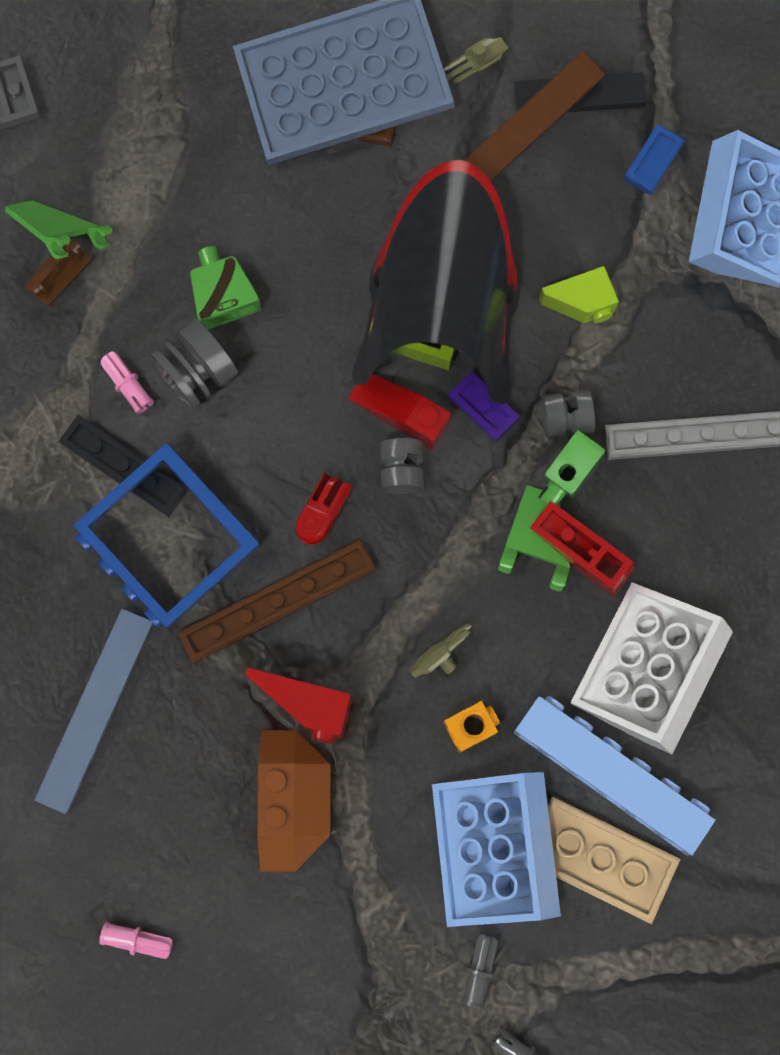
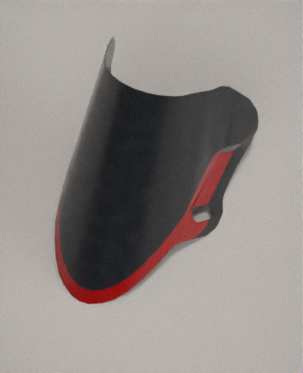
(445, 277)

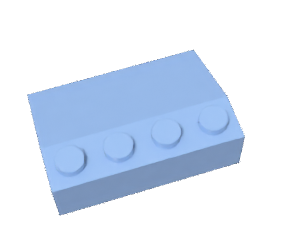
(740, 211)
(496, 850)

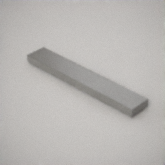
(692, 435)

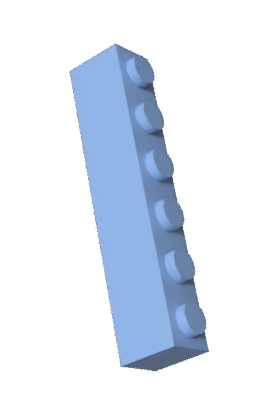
(614, 775)

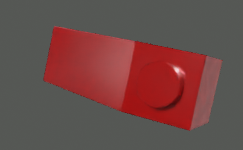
(402, 410)
(583, 549)

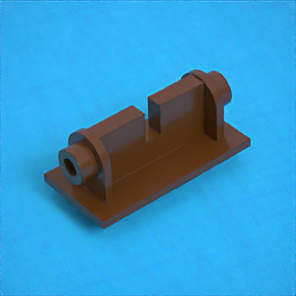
(57, 274)

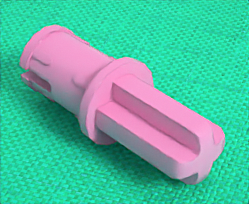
(126, 382)
(136, 940)

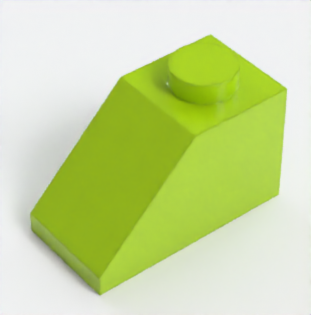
(582, 297)

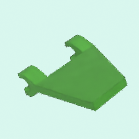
(56, 226)
(525, 541)

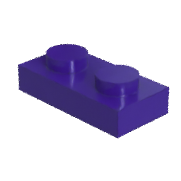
(474, 400)

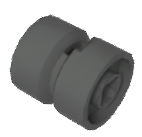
(567, 413)
(402, 467)

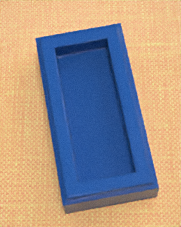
(654, 159)

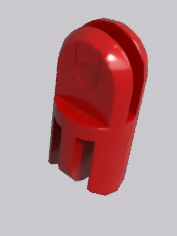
(322, 509)

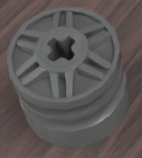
(193, 363)

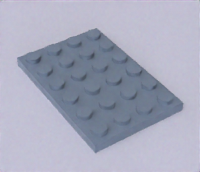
(342, 77)

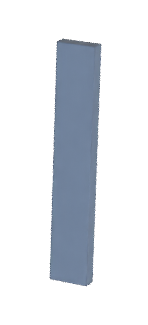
(94, 712)

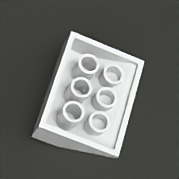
(652, 666)

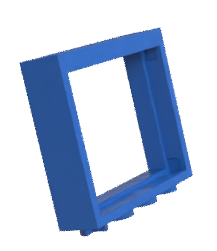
(132, 587)

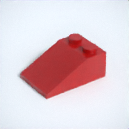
(314, 707)

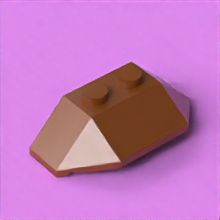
(291, 801)

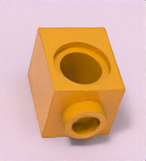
(460, 737)

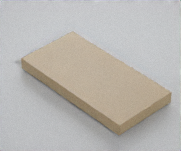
(609, 861)

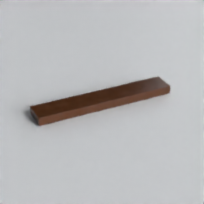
(536, 116)
(276, 601)

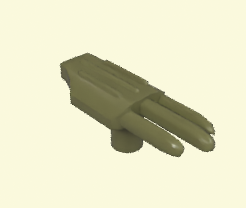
(478, 58)
(440, 654)

